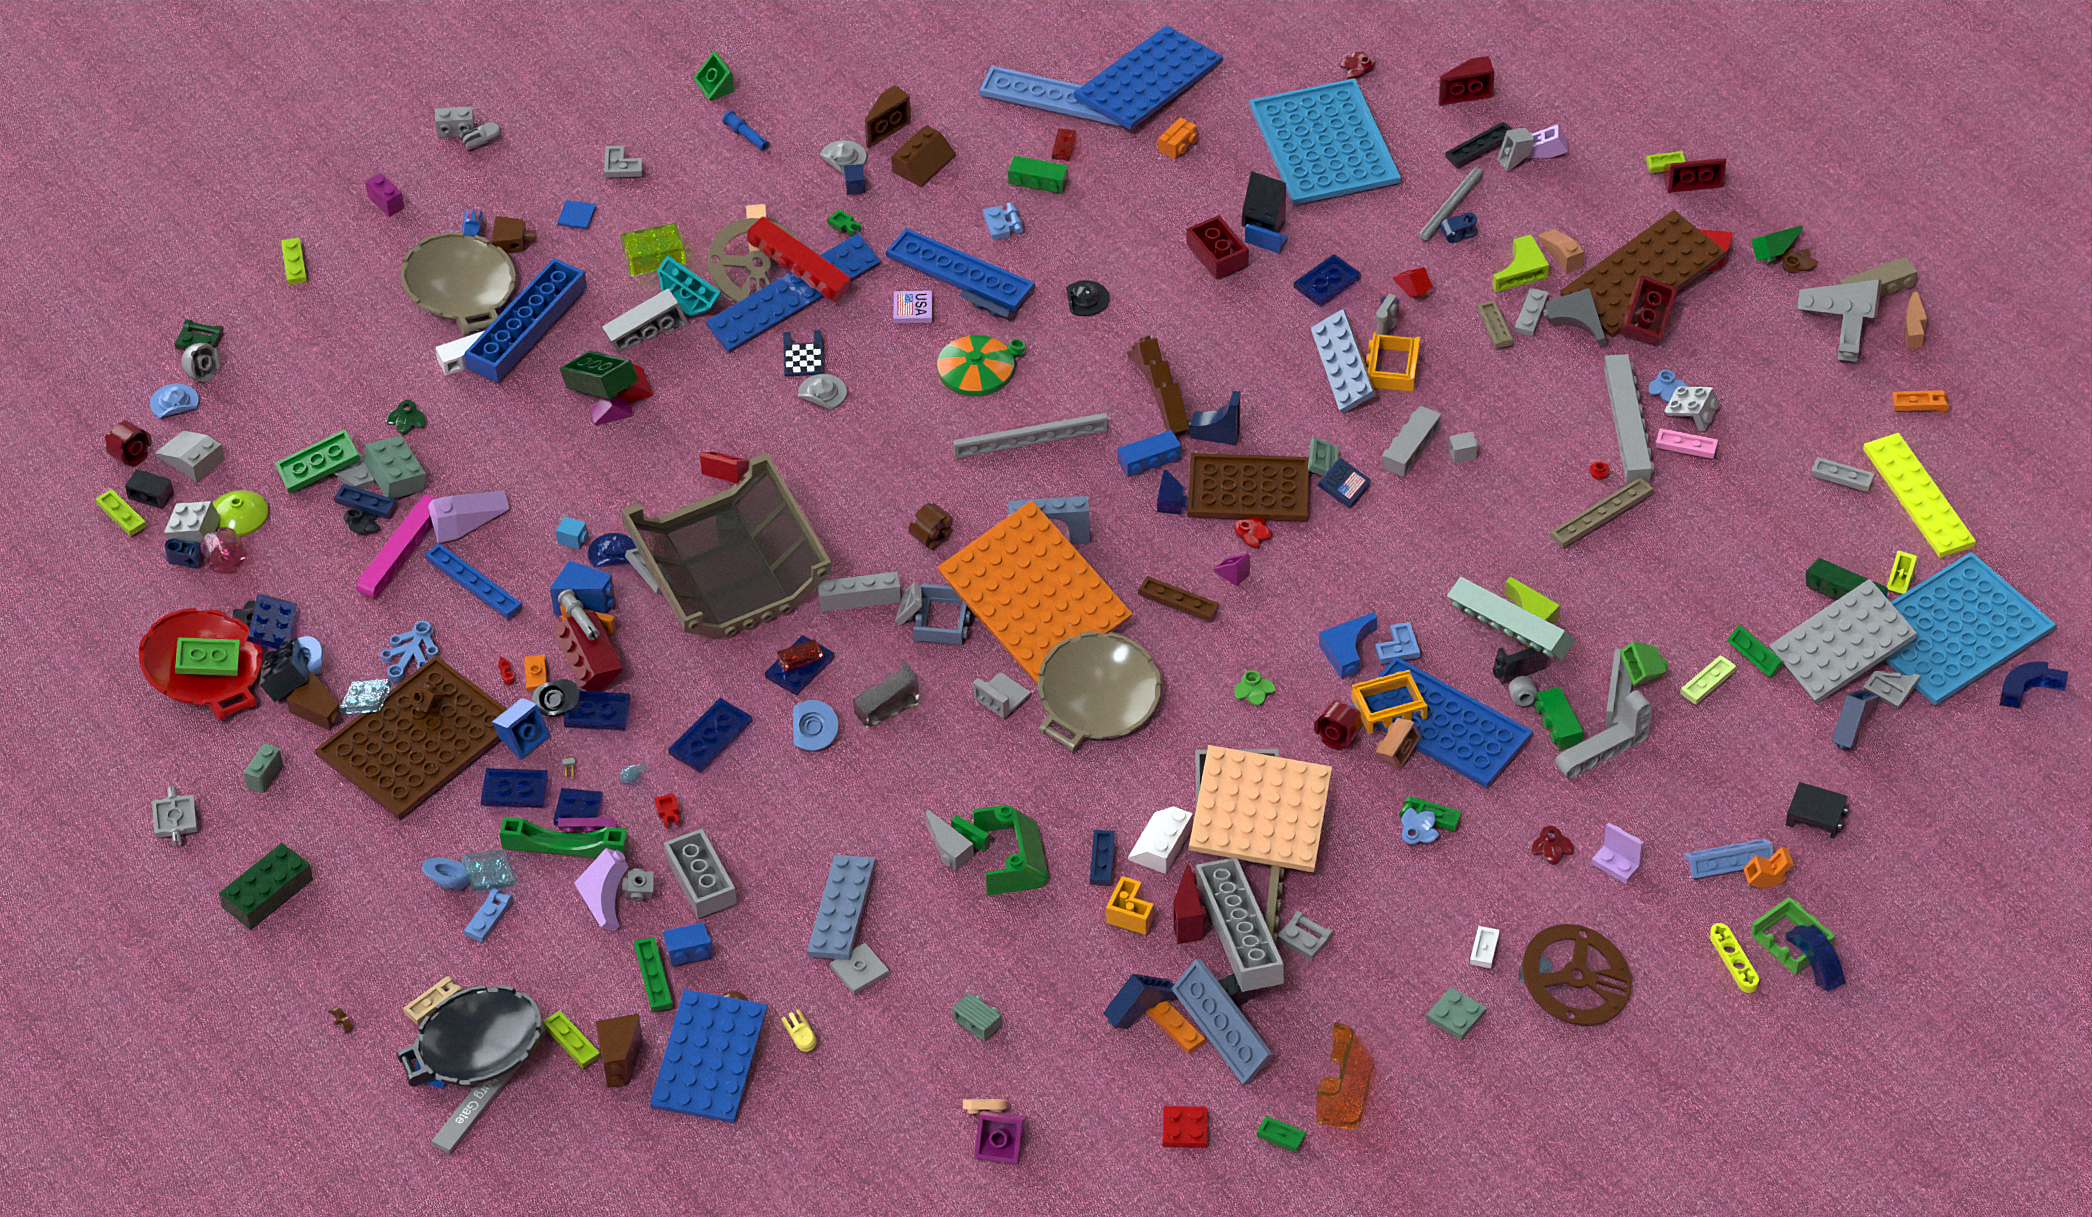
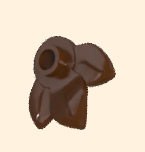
(1797, 260)

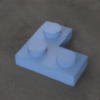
(1403, 644)

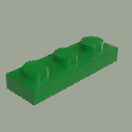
(1755, 651)

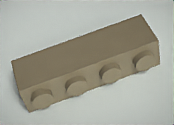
(1894, 275)

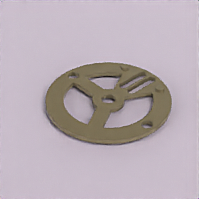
(717, 270)

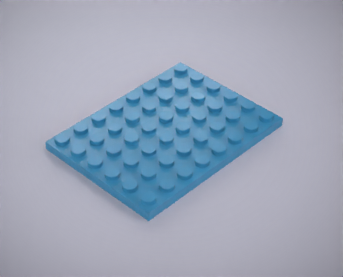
(1324, 141)
(1964, 627)

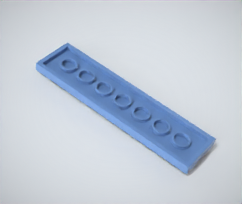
(1037, 93)

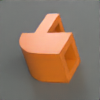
(1769, 872)

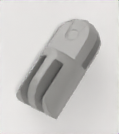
(480, 135)

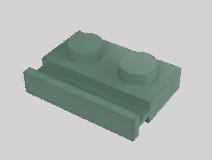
(1321, 456)

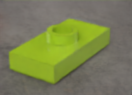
(1657, 162)

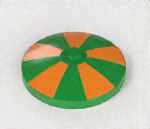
(975, 365)

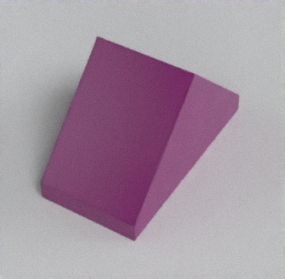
(610, 410)
(1234, 568)

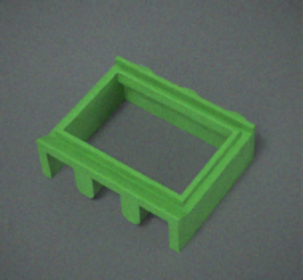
(1799, 917)

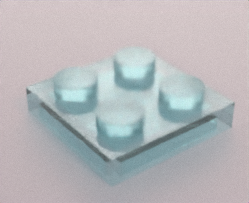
(365, 696)
(488, 870)

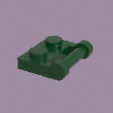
(187, 338)

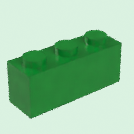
(1038, 174)
(1558, 718)

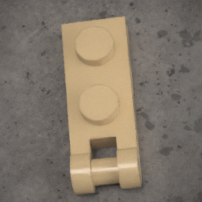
(426, 1003)

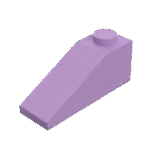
(1549, 143)

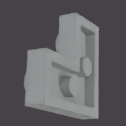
(617, 166)

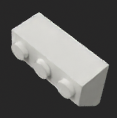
(1162, 839)

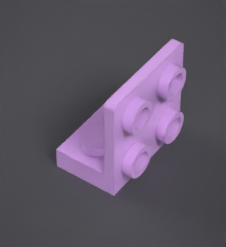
(1620, 854)

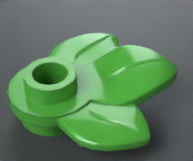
(1253, 688)

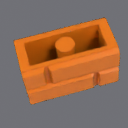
(1177, 138)

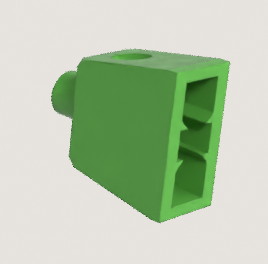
(1643, 663)

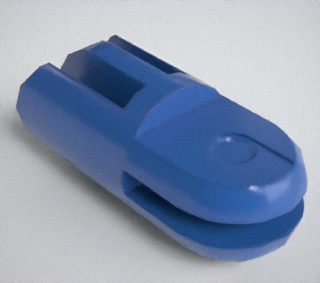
(471, 226)

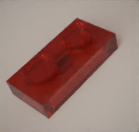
(1064, 144)
(799, 654)

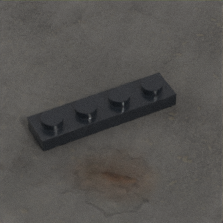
(1478, 145)

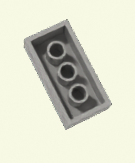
(700, 873)

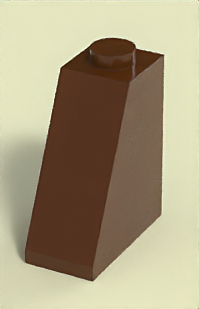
(314, 703)

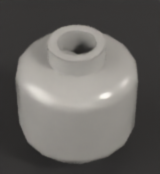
(1523, 691)

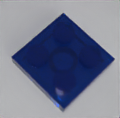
(578, 804)

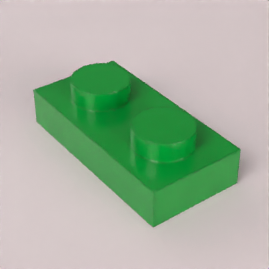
(974, 834)
(1281, 1134)

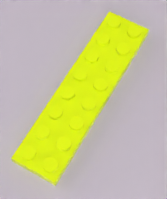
(1919, 495)

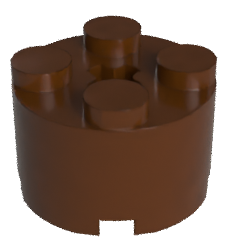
(931, 525)

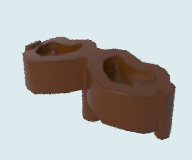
(341, 1018)

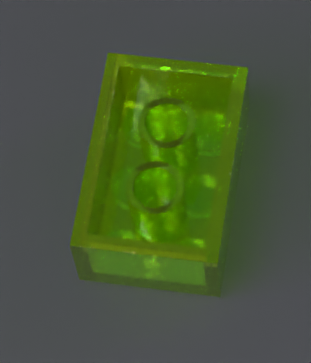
(648, 248)

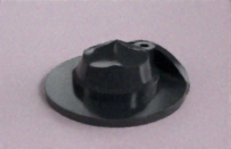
(1087, 298)

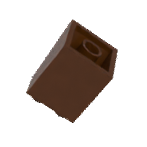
(619, 1047)

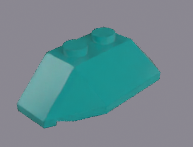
(689, 289)

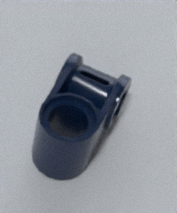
(1458, 228)
(183, 552)

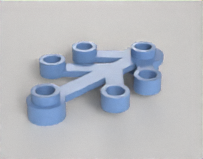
(421, 631)

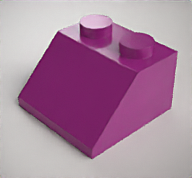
(999, 1136)

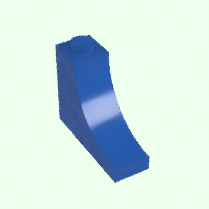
(1342, 641)

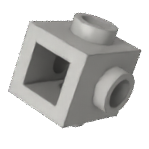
(638, 884)

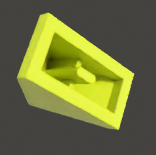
(1902, 572)

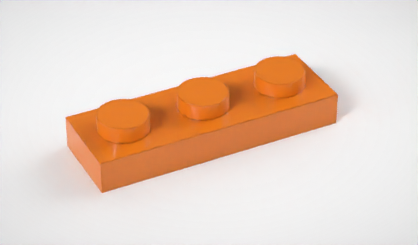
(1176, 1026)

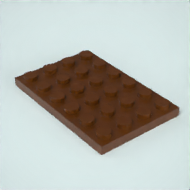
(1248, 486)

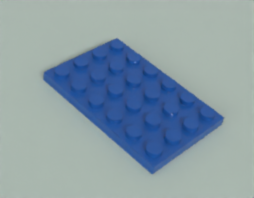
(709, 1056)

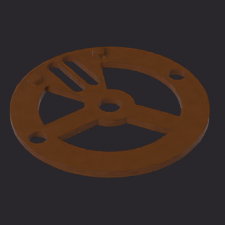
(1536, 983)

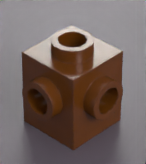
(426, 697)

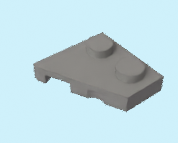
(356, 475)

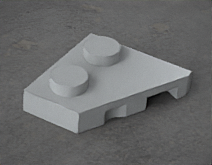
(910, 603)
(1891, 687)

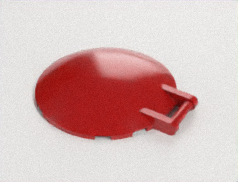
(159, 653)

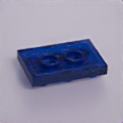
(1327, 280)
(271, 621)
(798, 678)
(599, 711)
(514, 787)

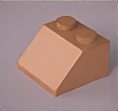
(1398, 743)

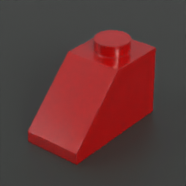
(1414, 282)

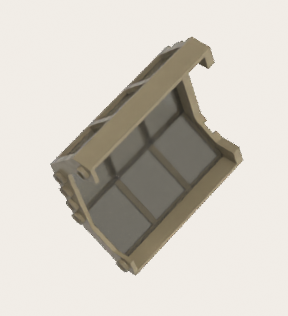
(732, 554)

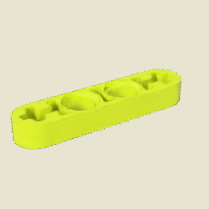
(1735, 957)

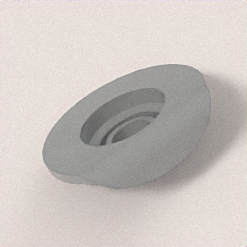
(843, 153)
(823, 390)

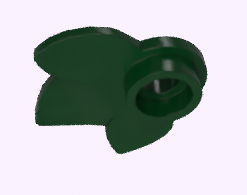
(406, 418)

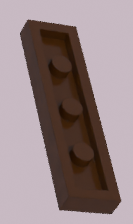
(1178, 598)

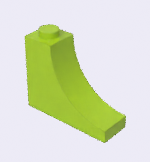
(1526, 267)
(1531, 601)

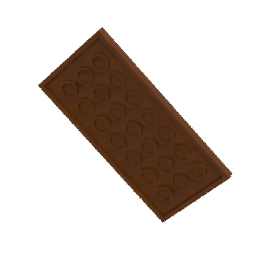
(1666, 251)

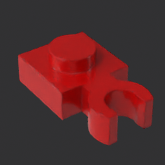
(667, 809)

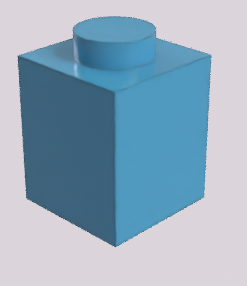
(572, 533)

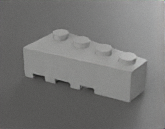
(1848, 299)
(645, 321)

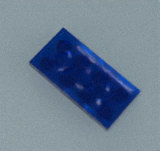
(710, 735)

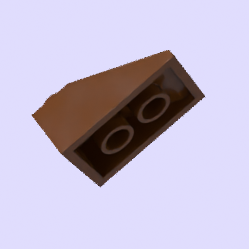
(887, 115)

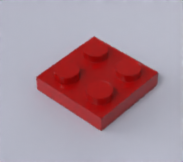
(1184, 1127)

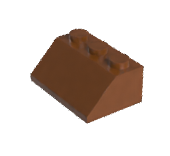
(922, 156)

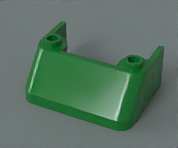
(1024, 869)

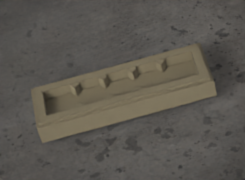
(1495, 324)

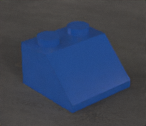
(521, 728)

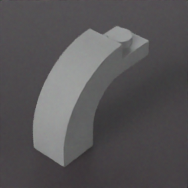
(1850, 337)

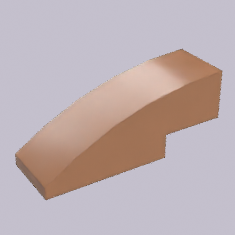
(1915, 323)

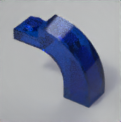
(2027, 677)
(1821, 955)

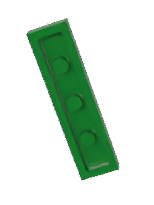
(653, 974)

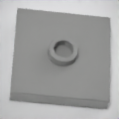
(861, 970)

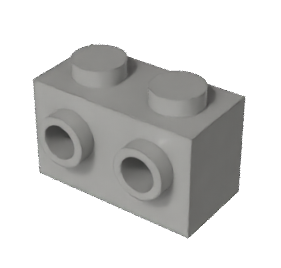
(453, 120)

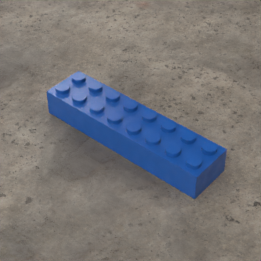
(525, 320)

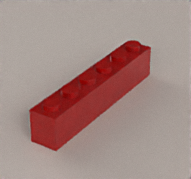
(798, 259)

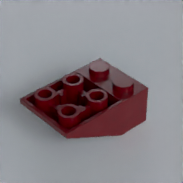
(1187, 911)

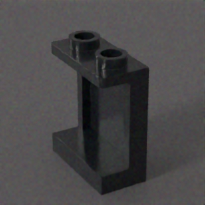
(1518, 664)
(1818, 808)

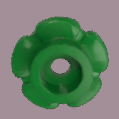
(1016, 347)

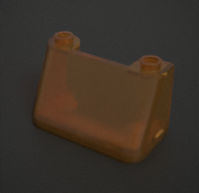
(1344, 1098)

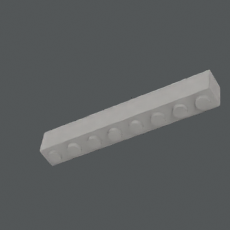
(1627, 418)

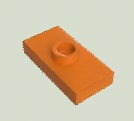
(535, 671)

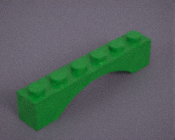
(526, 836)

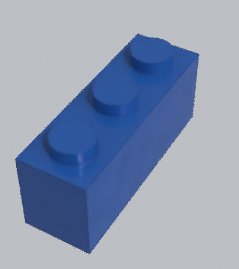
(1149, 453)

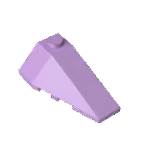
(464, 513)

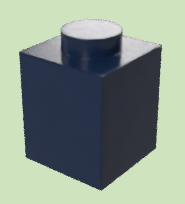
(854, 179)

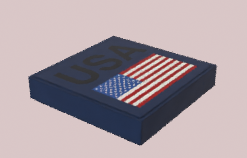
(1344, 482)

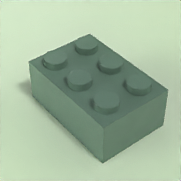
(394, 467)

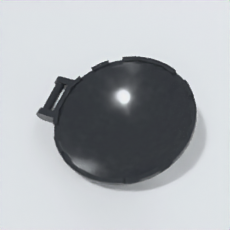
(474, 1037)

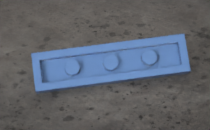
(1727, 858)

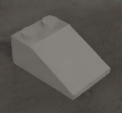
(192, 454)

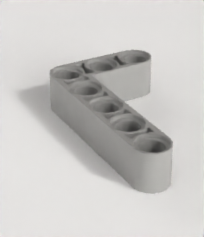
(1610, 742)

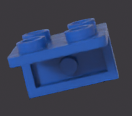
(687, 944)

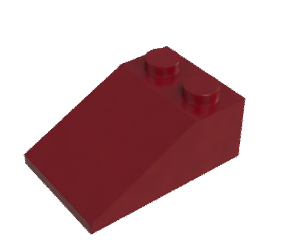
(1467, 82)

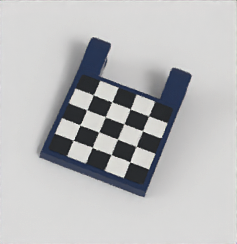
(803, 358)

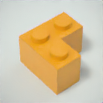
(1128, 909)

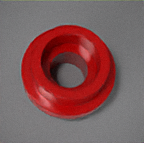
(1599, 470)

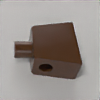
(511, 234)

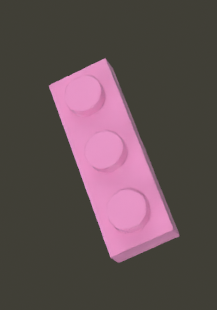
(1686, 443)

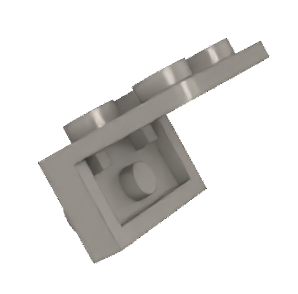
(1694, 402)

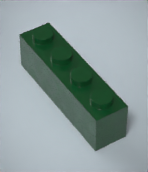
(1835, 580)

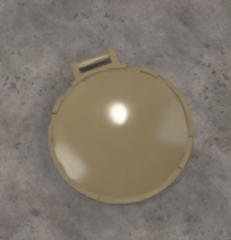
(458, 278)
(1097, 687)

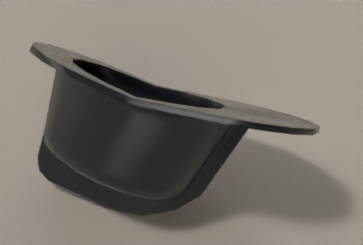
(556, 696)

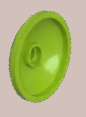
(241, 511)

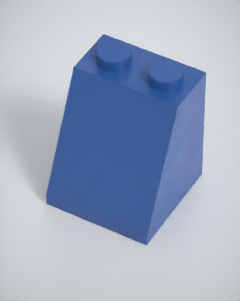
(590, 587)

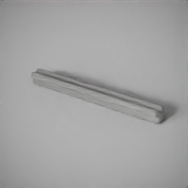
(1451, 203)

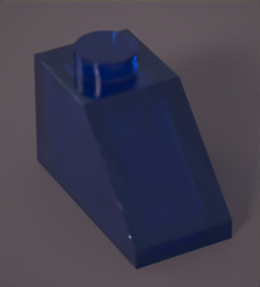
(1170, 495)

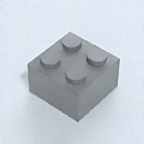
(192, 521)

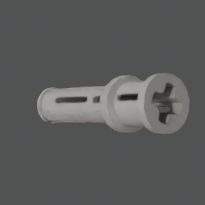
(575, 609)

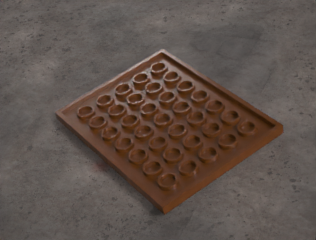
(409, 754)

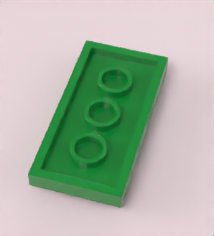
(317, 461)

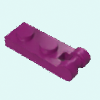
(570, 825)

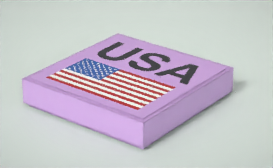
(912, 307)

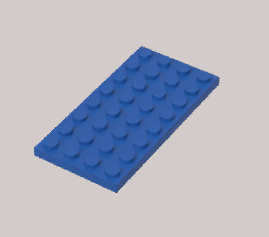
(1148, 77)
(1457, 727)

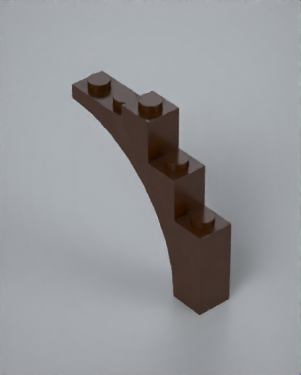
(1167, 394)

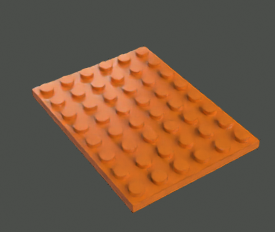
(1032, 587)

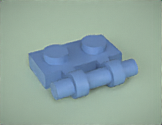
(997, 224)

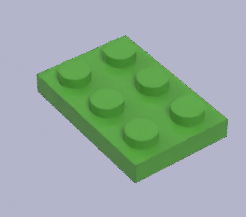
(207, 656)

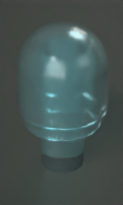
(631, 773)

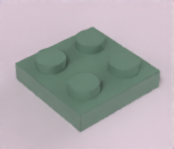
(1456, 1013)

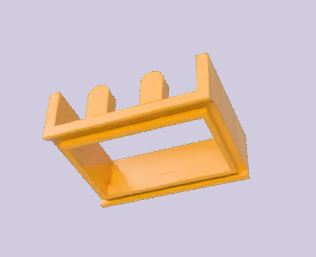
(1388, 380)
(1381, 685)

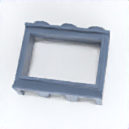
(944, 594)

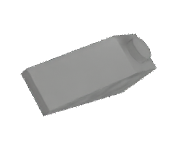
(950, 844)

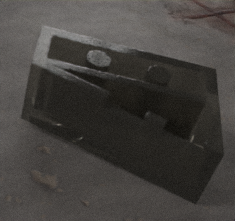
(888, 698)

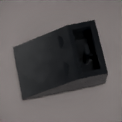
(1265, 203)
(283, 670)

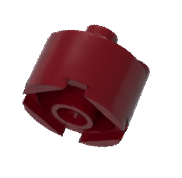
(128, 443)
(1338, 725)

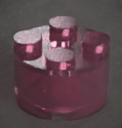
(223, 550)

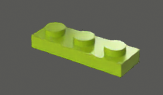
(293, 261)
(120, 512)
(571, 1039)

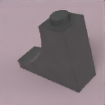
(1576, 310)

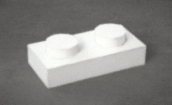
(1484, 947)

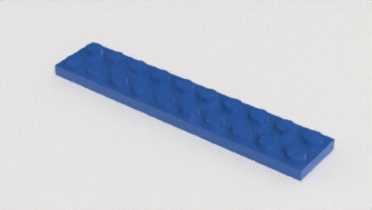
(786, 296)

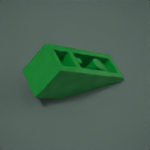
(1775, 243)

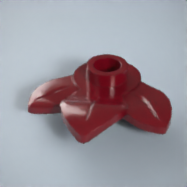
(1358, 64)
(1552, 847)

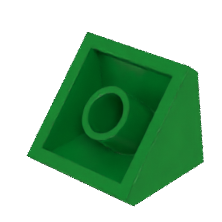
(715, 77)

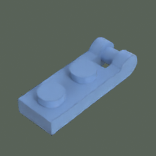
(488, 915)

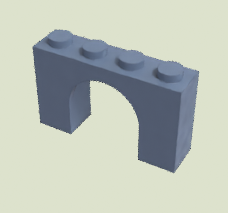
(1071, 510)

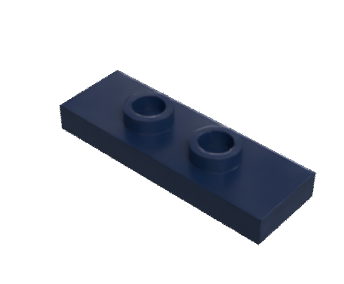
(982, 302)

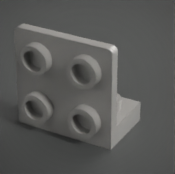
(1000, 694)

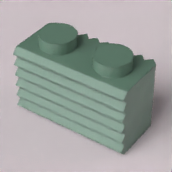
(263, 768)
(977, 1016)

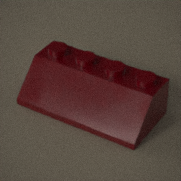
(591, 661)

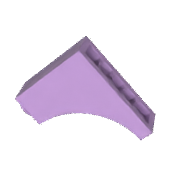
(600, 884)

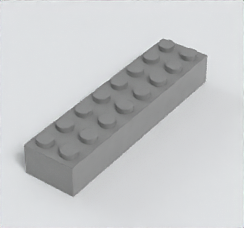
(1239, 924)

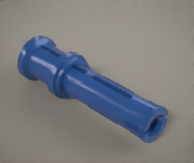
(740, 126)

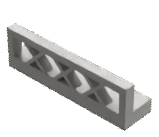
(1619, 689)

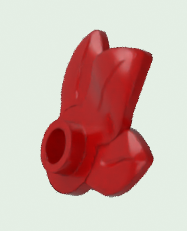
(1252, 531)

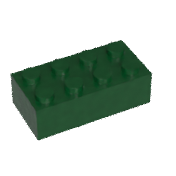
(599, 374)
(266, 886)

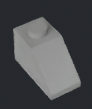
(1515, 148)

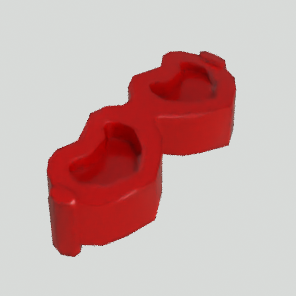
(505, 666)

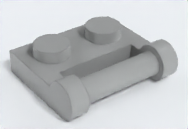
(1386, 315)
(1302, 941)

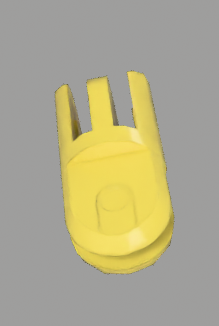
(801, 1033)

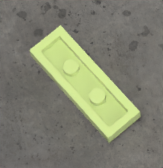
(1708, 680)

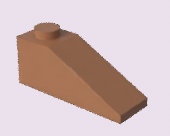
(1563, 250)

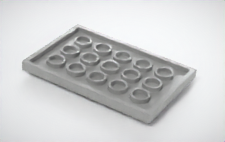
(1843, 641)

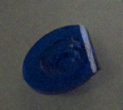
(610, 550)

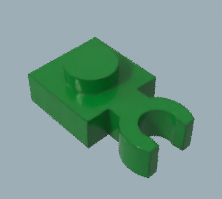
(842, 221)

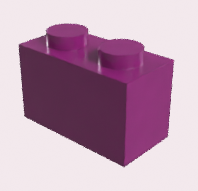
(384, 194)

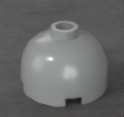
(200, 361)

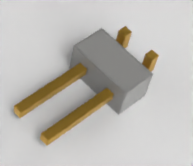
(568, 762)

